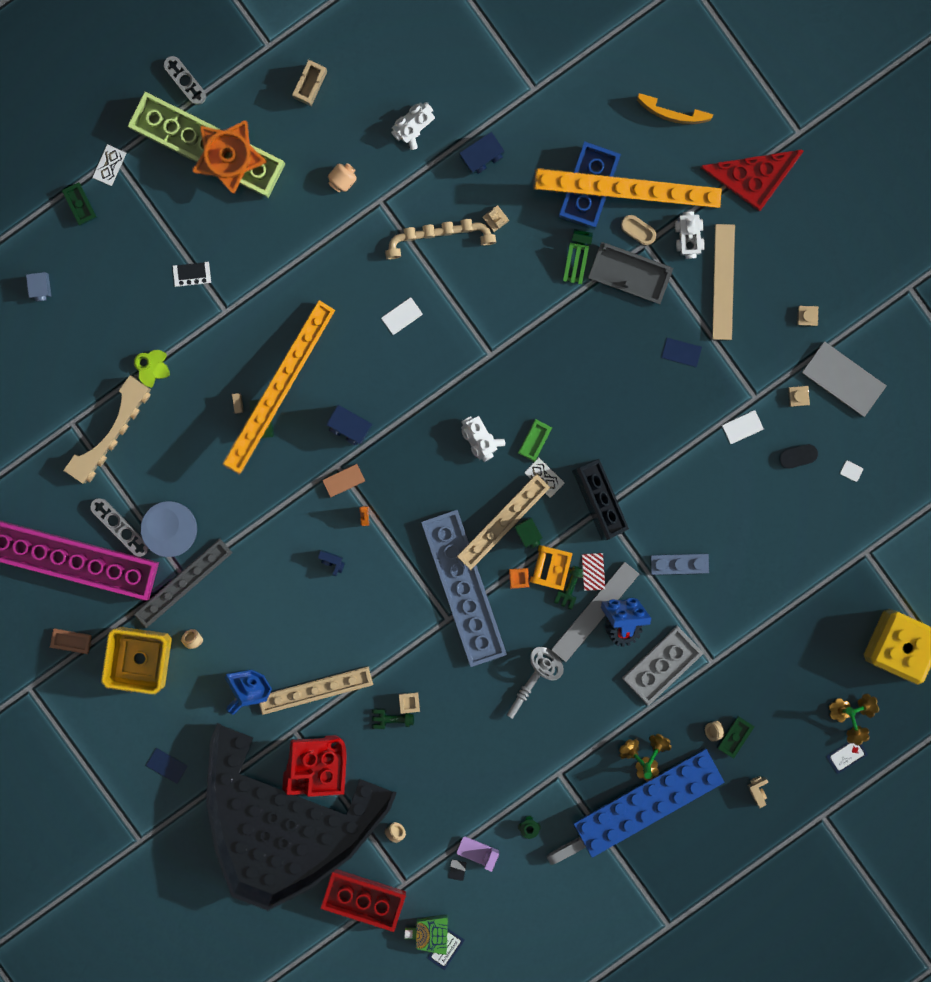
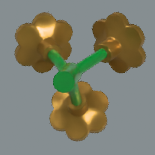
(841, 710)
(647, 766)

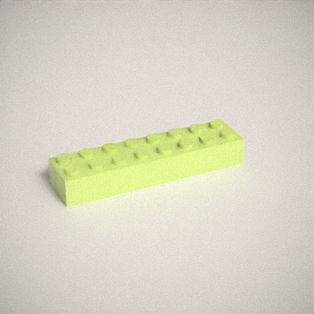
(183, 135)

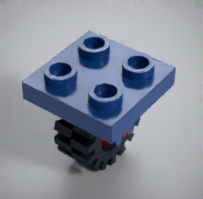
(624, 620)

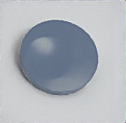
(169, 529)

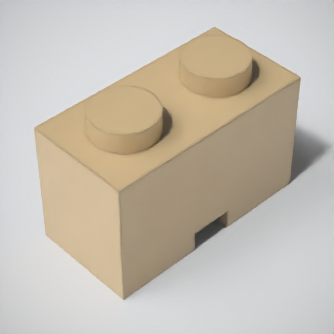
(310, 83)

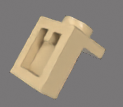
(758, 794)

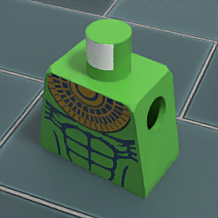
(430, 934)

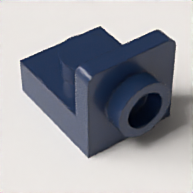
(329, 559)

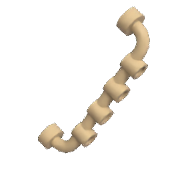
(446, 230)

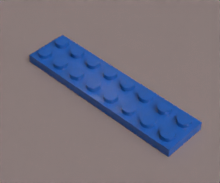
(648, 802)

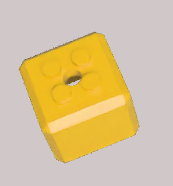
(887, 643)
(124, 672)

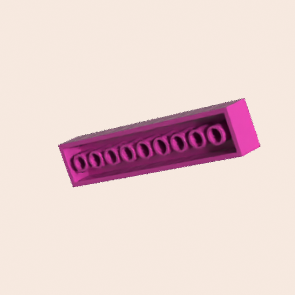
(77, 561)

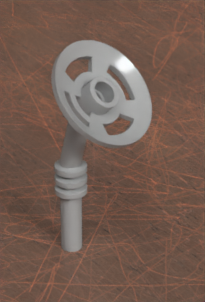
(540, 669)

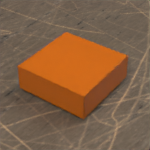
(519, 578)

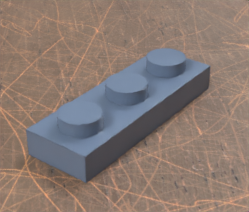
(679, 564)

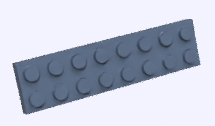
(463, 589)

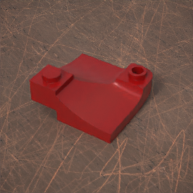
(316, 767)

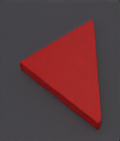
(754, 177)

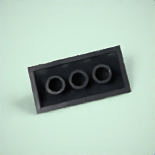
(600, 500)

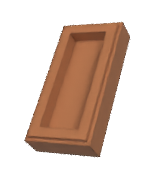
(343, 480)
(70, 641)

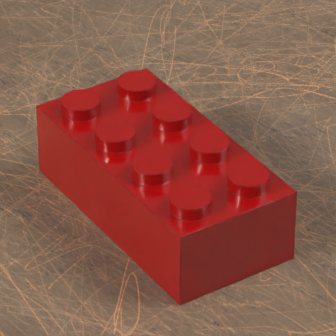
(363, 900)

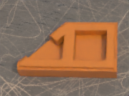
(364, 511)

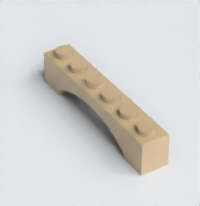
(133, 395)

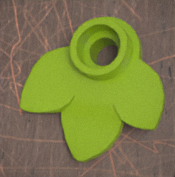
(154, 369)

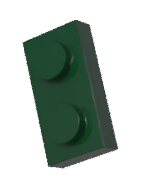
(79, 204)
(735, 737)

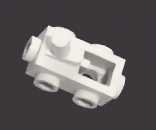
(410, 125)
(689, 231)
(481, 441)

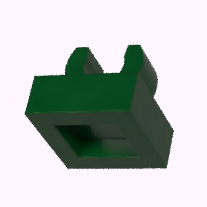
(582, 237)

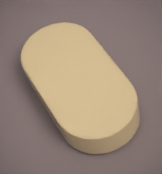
(638, 230)

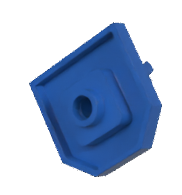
(248, 689)

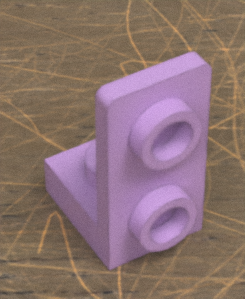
(478, 852)

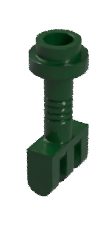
(567, 595)
(408, 719)

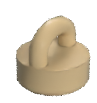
(191, 639)
(714, 731)
(395, 832)

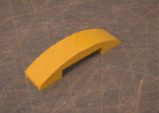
(649, 104)

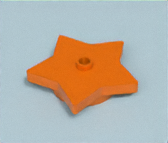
(220, 142)

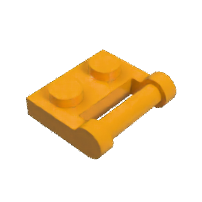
(557, 569)

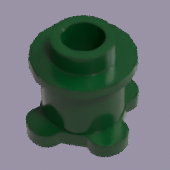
(529, 822)

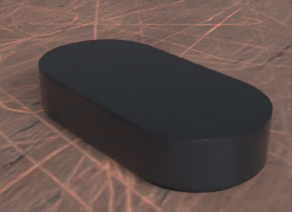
(798, 456)

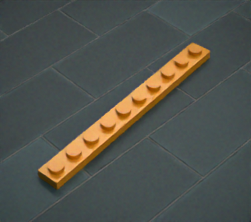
(627, 188)
(278, 387)

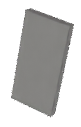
(844, 379)
(662, 665)

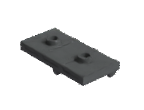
(630, 273)

